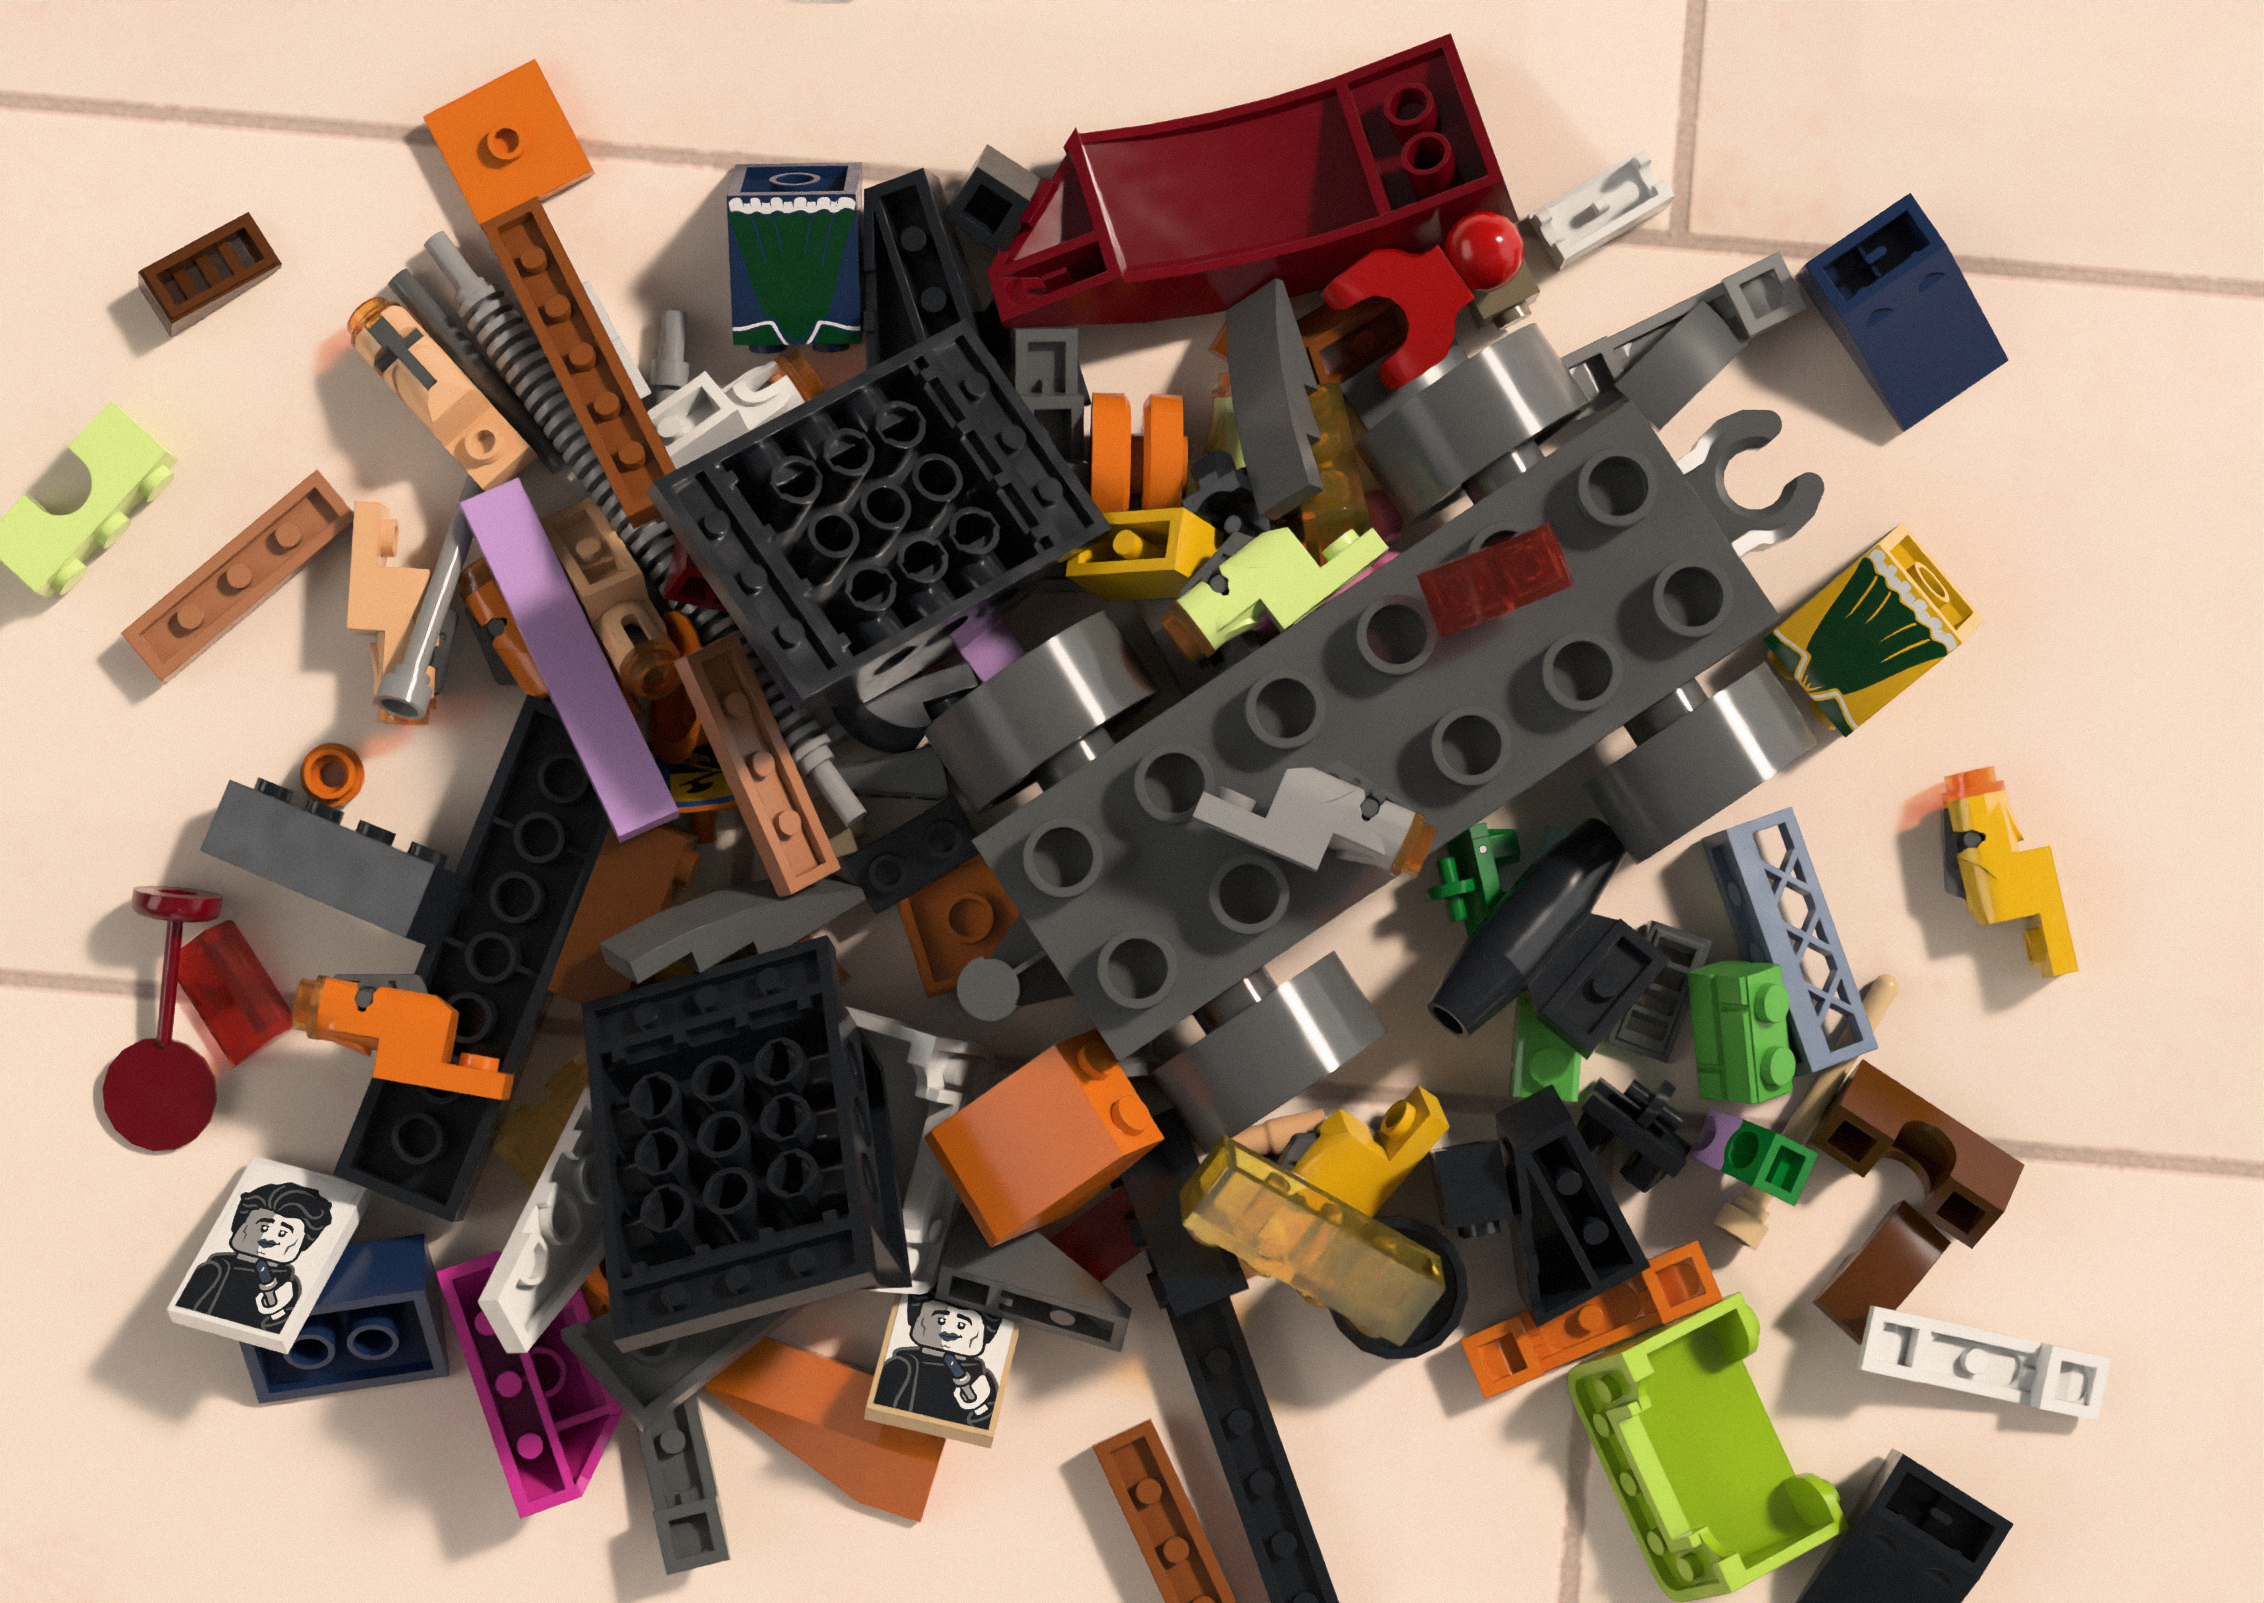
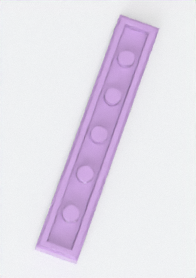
(569, 660)

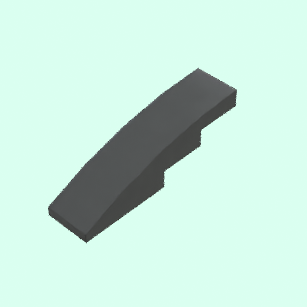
(1047, 381)
(1271, 400)
(727, 921)

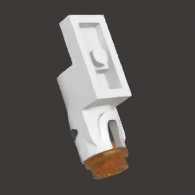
(706, 417)

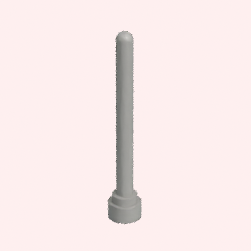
(406, 688)

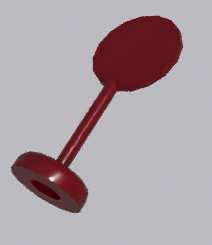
(161, 1087)

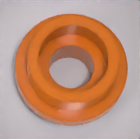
(312, 774)

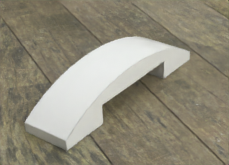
(1983, 1363)

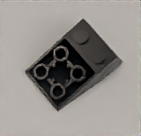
(1908, 1542)

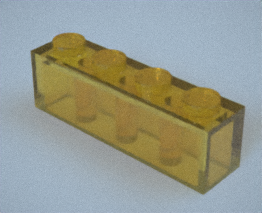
(1311, 1241)

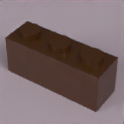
(624, 888)

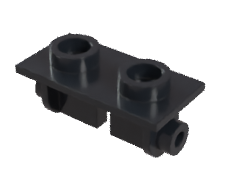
(913, 854)

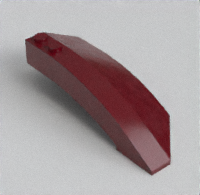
(1230, 198)

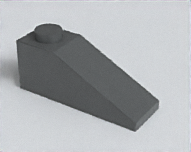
(1030, 1285)

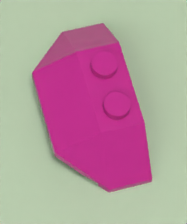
(539, 1404)

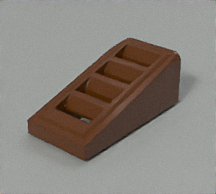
(199, 305)

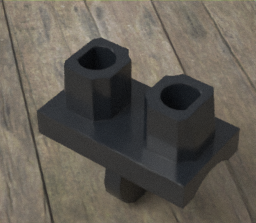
(1226, 497)
(1642, 1122)

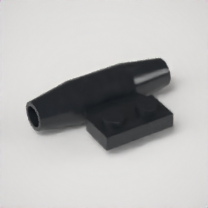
(1545, 941)

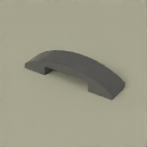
(684, 1490)

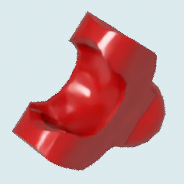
(1477, 255)

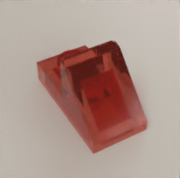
(1100, 1237)

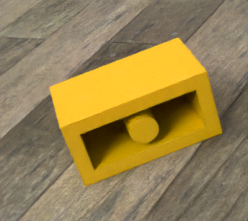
(1145, 554)

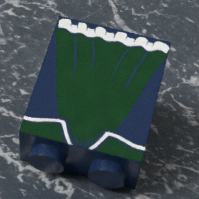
(796, 255)

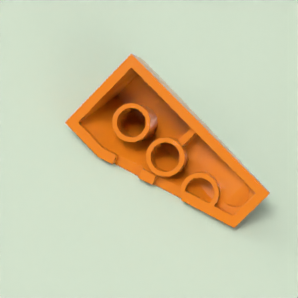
(818, 1414)

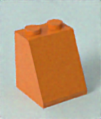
(1044, 1138)

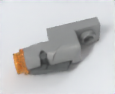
(1321, 811)

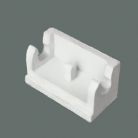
(1600, 209)

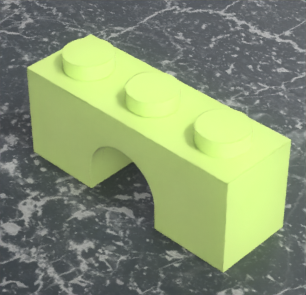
(123, 468)

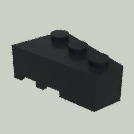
(914, 268)
(1565, 1221)
(1186, 1271)

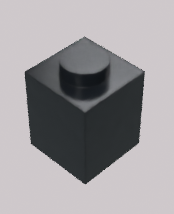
(992, 197)

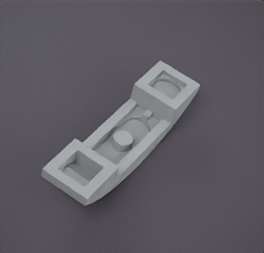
(1746, 300)

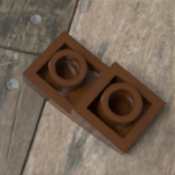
(1882, 1270)

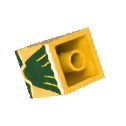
(1872, 632)

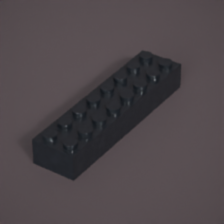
(492, 965)

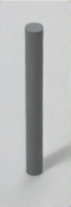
(475, 367)

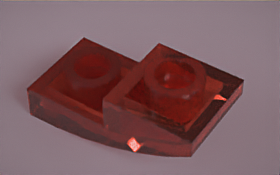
(1496, 579)

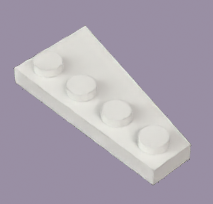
(553, 1241)

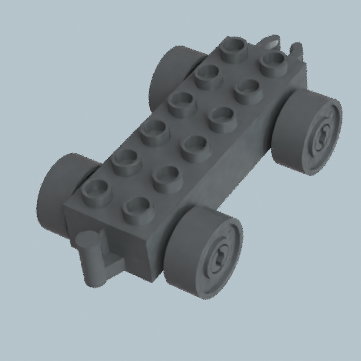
(1179, 920)

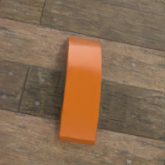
(1518, 1352)

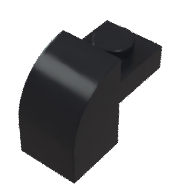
(901, 714)

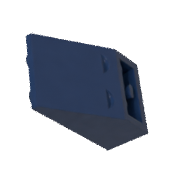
(1903, 312)

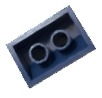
(367, 1329)

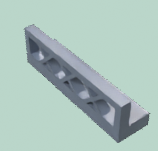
(1766, 936)

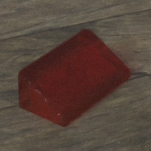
(232, 992)

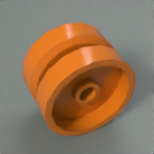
(1137, 464)

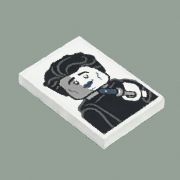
(269, 1254)

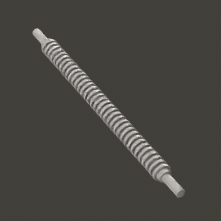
(529, 370)

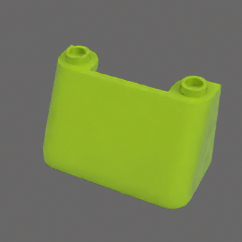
(1700, 1455)

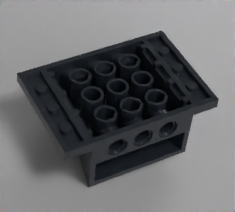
(881, 520)
(739, 1146)

